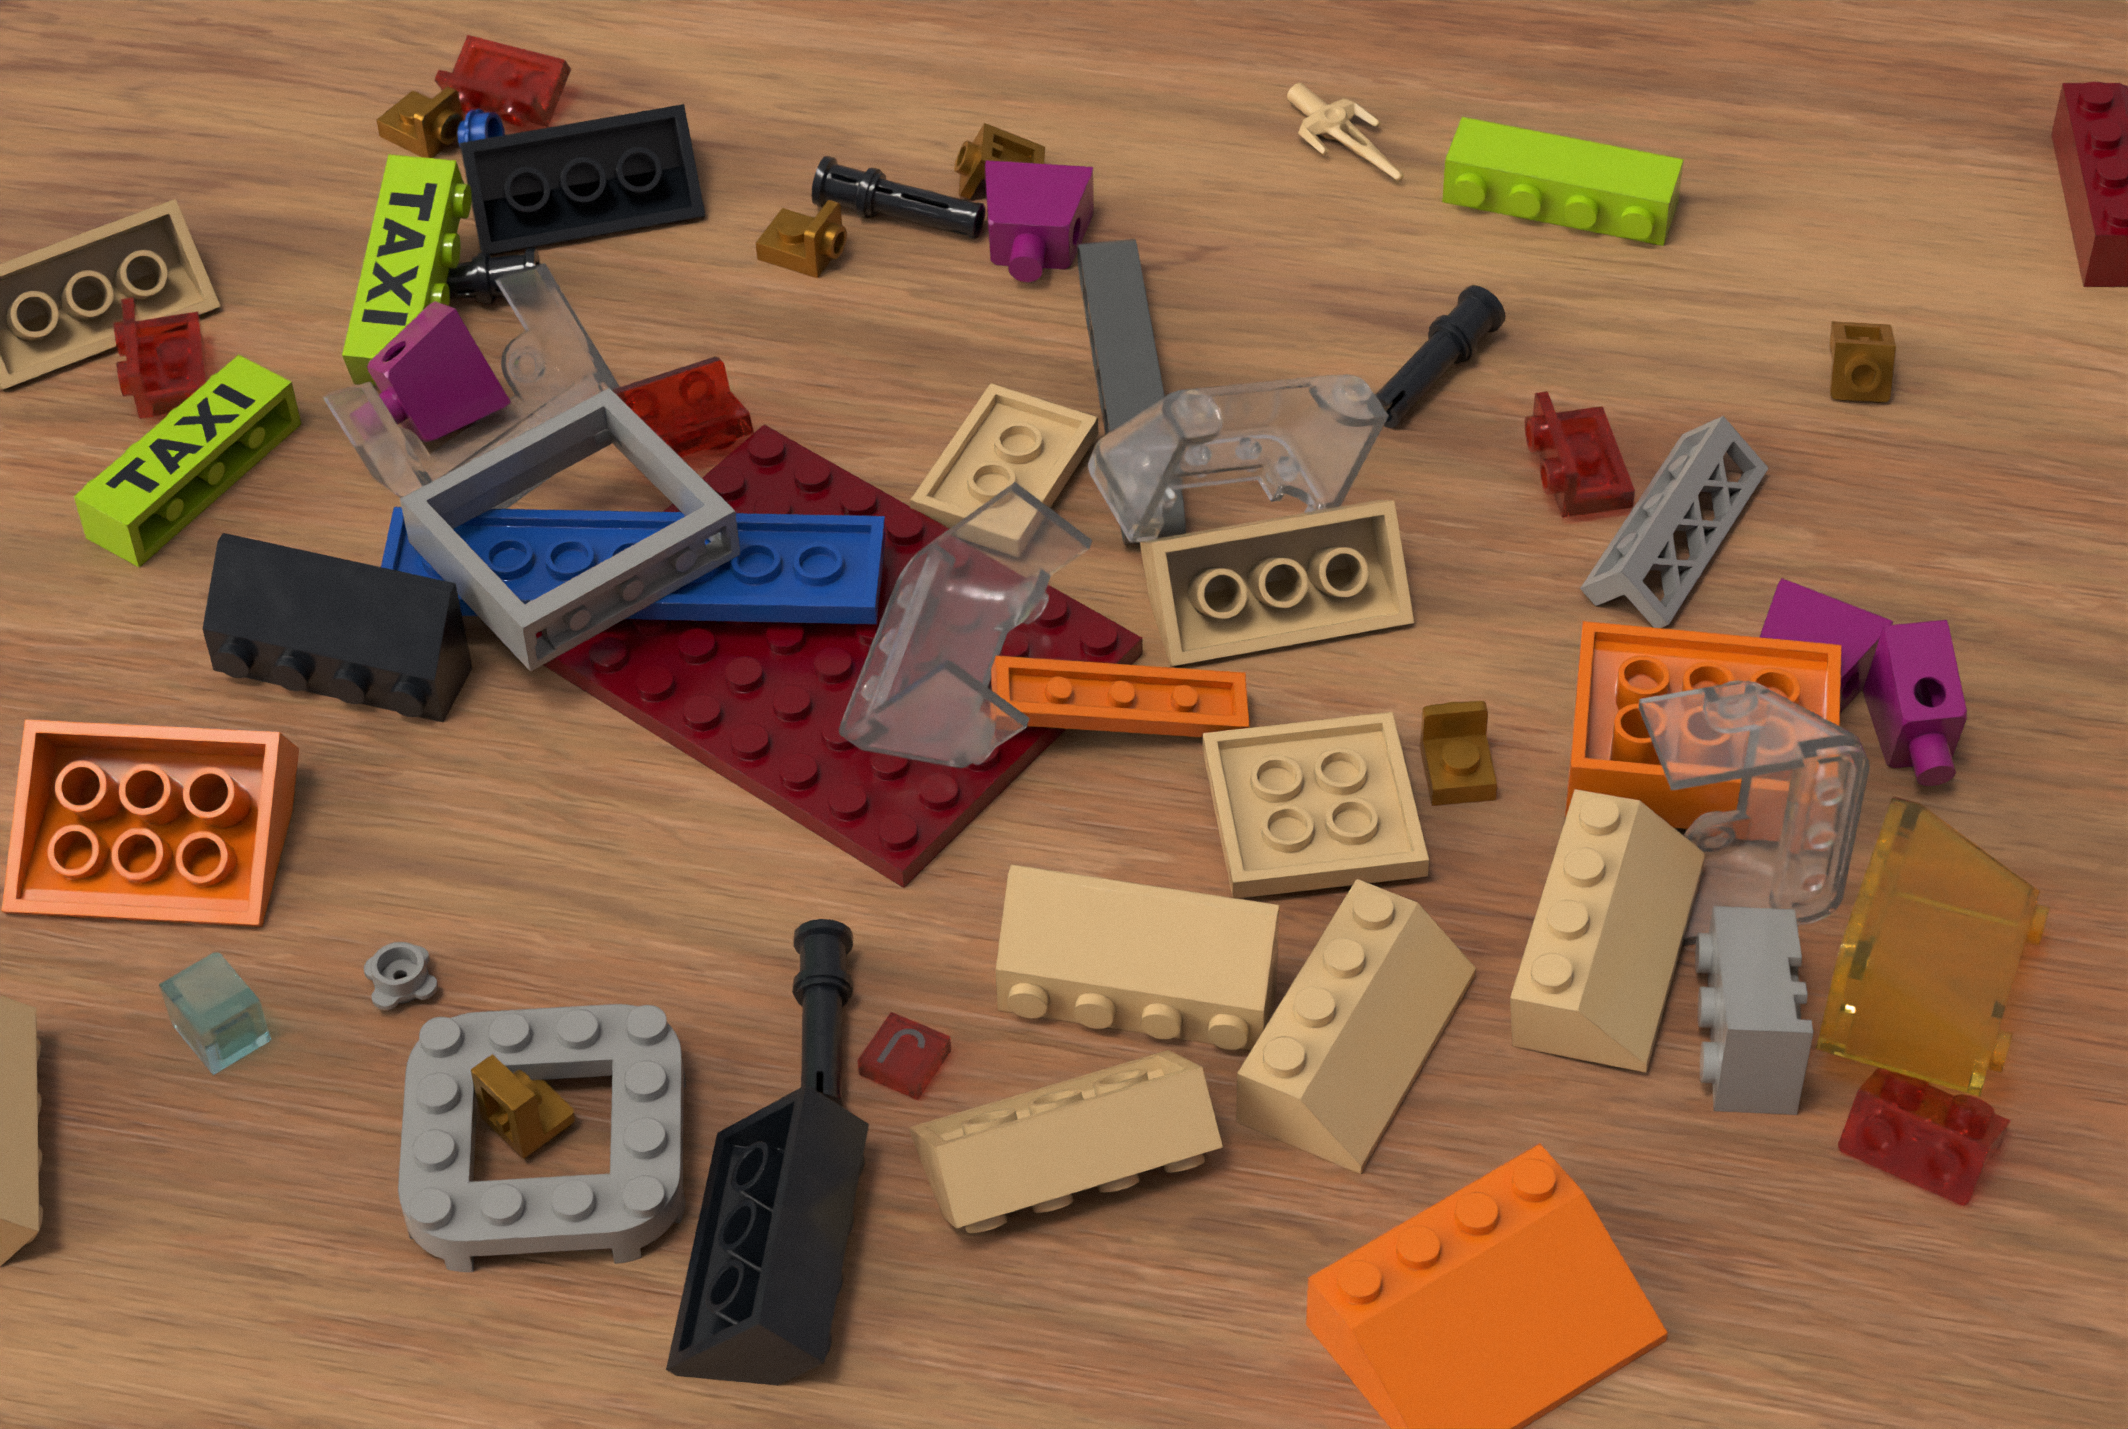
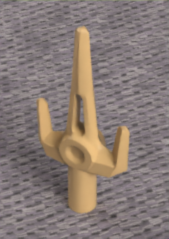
(1334, 123)

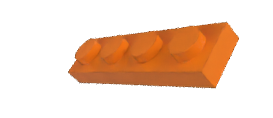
(1122, 696)

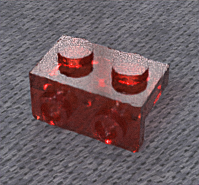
(507, 81)
(162, 359)
(690, 407)
(1578, 459)
(1923, 1134)

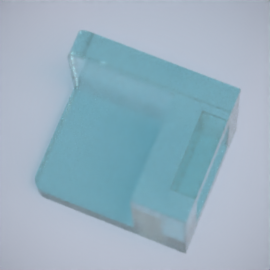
(215, 1012)

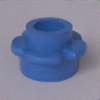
(480, 126)

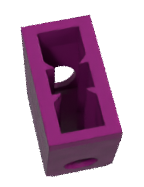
(1037, 215)
(436, 375)
(1818, 618)
(1917, 699)

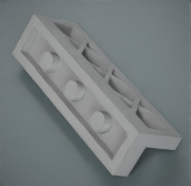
(1647, 533)

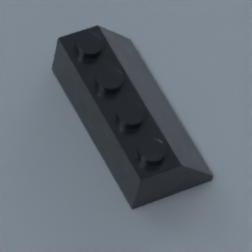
(582, 179)
(336, 628)
(770, 1243)

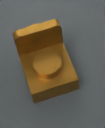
(423, 123)
(992, 145)
(803, 241)
(1862, 361)
(1457, 753)
(519, 1108)

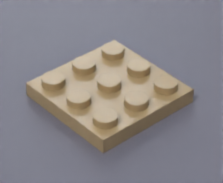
(1314, 805)

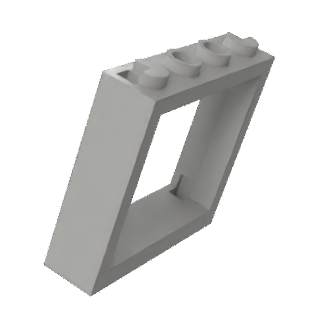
(605, 591)

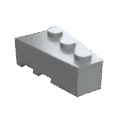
(1753, 1010)

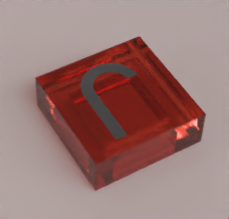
(904, 1055)

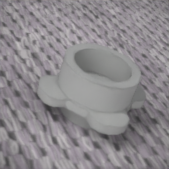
(398, 961)

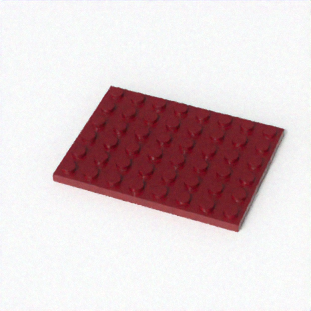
(771, 695)

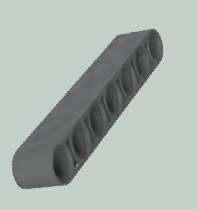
(1122, 343)

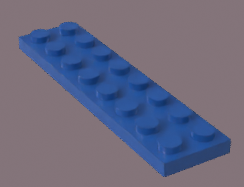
(785, 571)

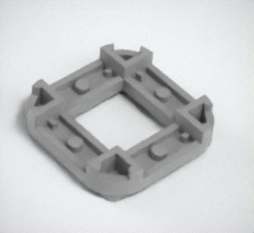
(614, 1210)

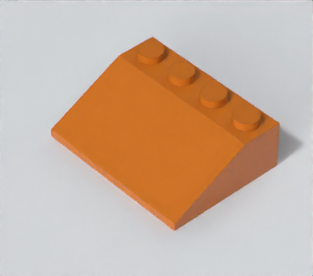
(1630, 663)
(148, 822)
(1485, 1304)

